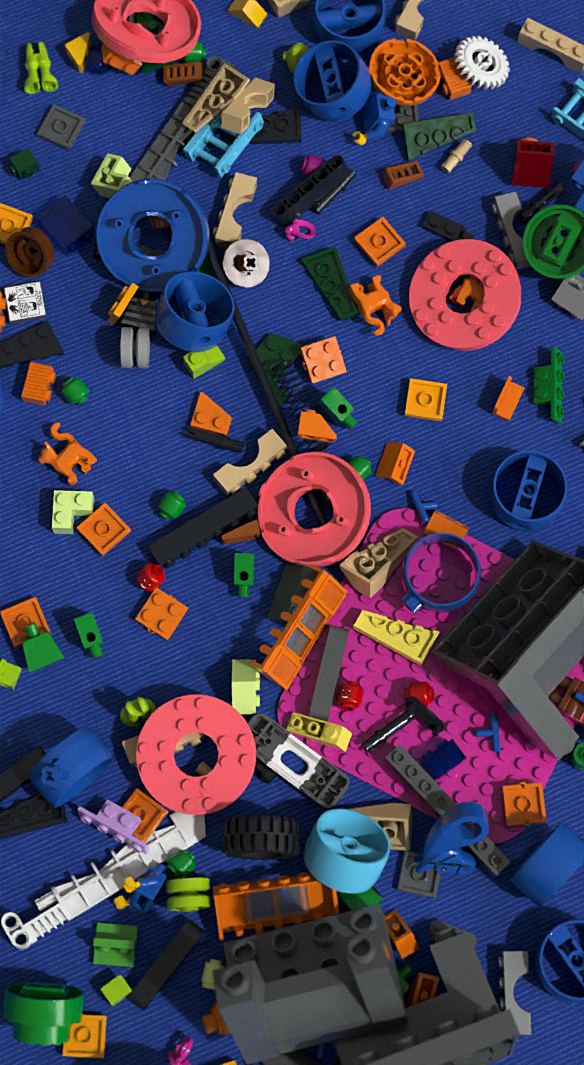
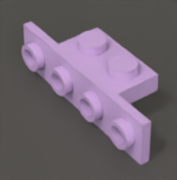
(117, 822)

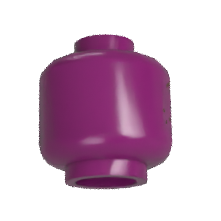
(310, 164)

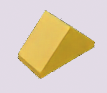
(248, 11)
(78, 50)

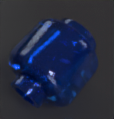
(95, 64)

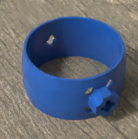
(413, 600)
(80, 762)

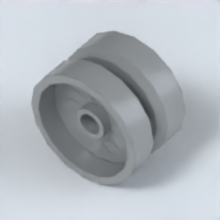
(134, 347)

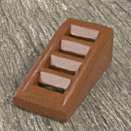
(171, 73)
(393, 181)
(244, 533)

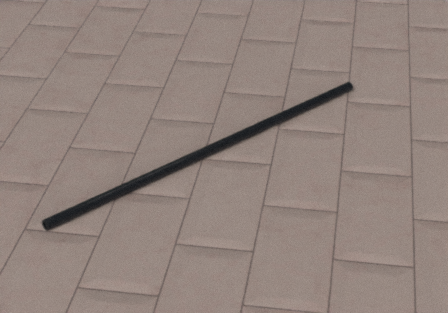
(264, 382)

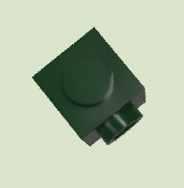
(24, 164)

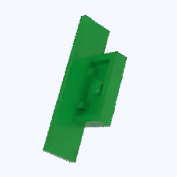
(549, 385)

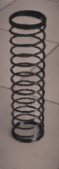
(280, 367)

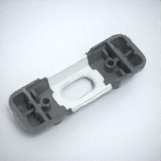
(322, 779)

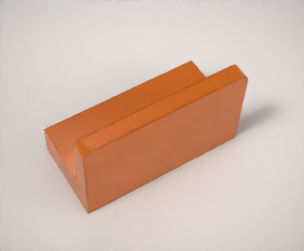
(508, 400)
(395, 462)
(444, 524)

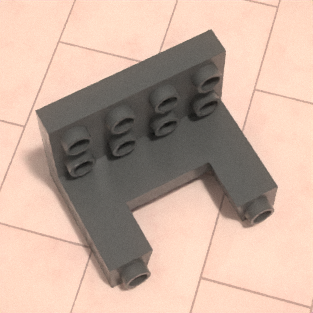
(525, 642)
(310, 984)
(446, 1029)

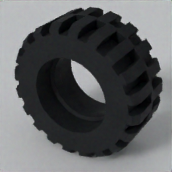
(261, 837)

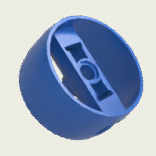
(337, 19)
(324, 59)
(193, 293)
(536, 465)
(550, 865)
(566, 948)

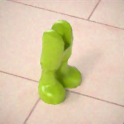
(36, 61)
(137, 708)

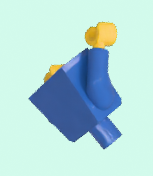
(377, 117)
(146, 889)

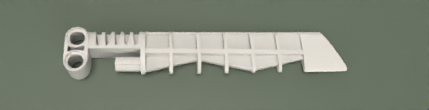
(90, 890)

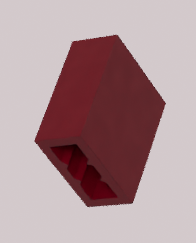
(532, 163)

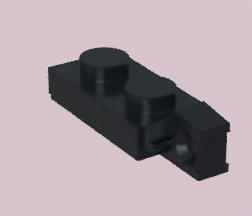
(445, 228)

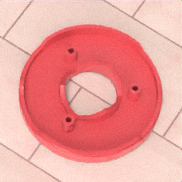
(137, 43)
(434, 280)
(316, 545)
(196, 793)

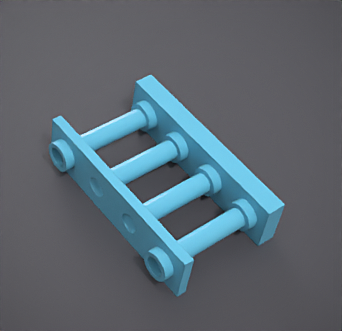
(561, 117)
(205, 135)

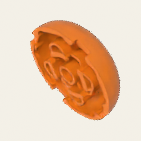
(395, 63)

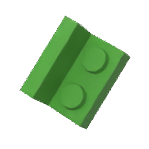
(115, 945)

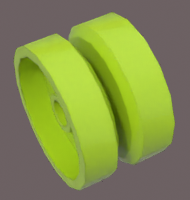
(188, 894)

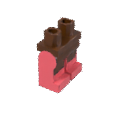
(567, 703)

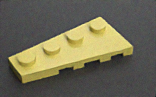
(404, 639)

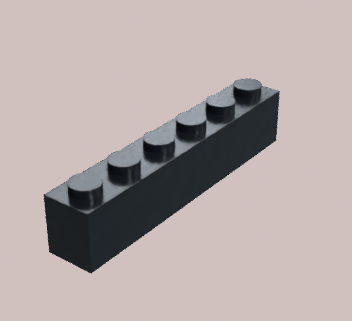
(203, 528)

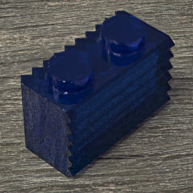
(443, 759)

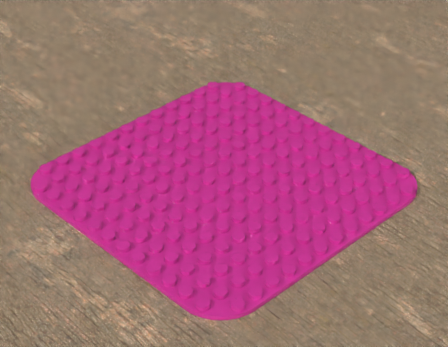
(463, 706)

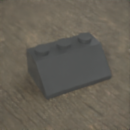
(289, 586)

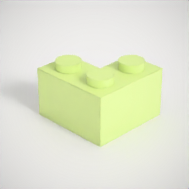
(111, 175)
(66, 506)
(244, 686)

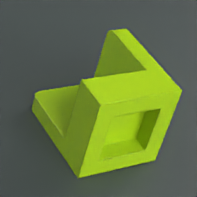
(9, 674)
(116, 990)

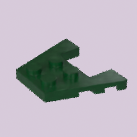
(272, 352)

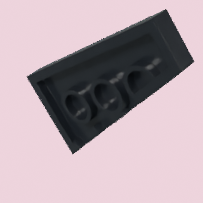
(278, 128)
(30, 345)
(30, 816)

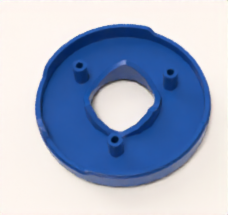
(159, 199)

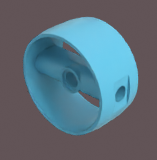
(346, 851)

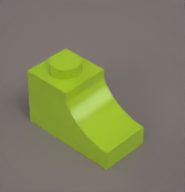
(200, 362)

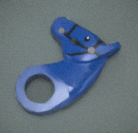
(444, 841)

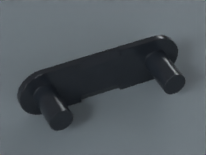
(426, 715)

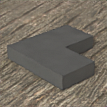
(406, 115)

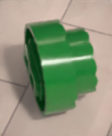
(544, 234)
(43, 1011)

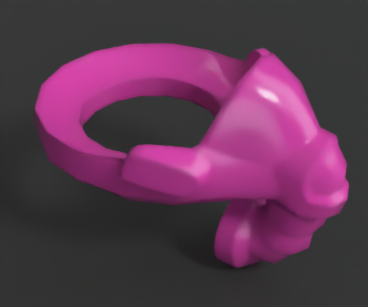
(293, 230)
(177, 1056)

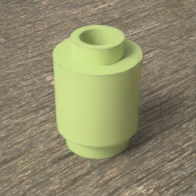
(207, 977)

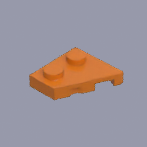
(210, 417)

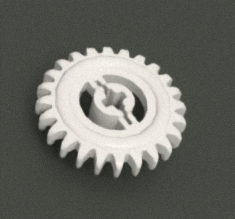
(491, 78)

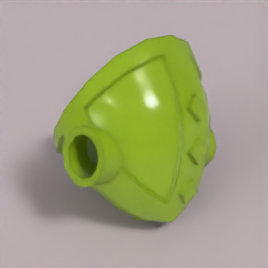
(294, 54)

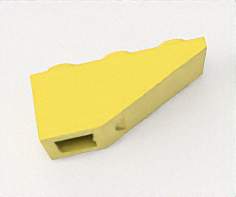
(320, 731)

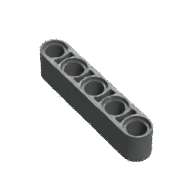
(328, 673)

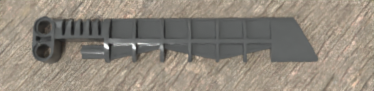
(161, 154)

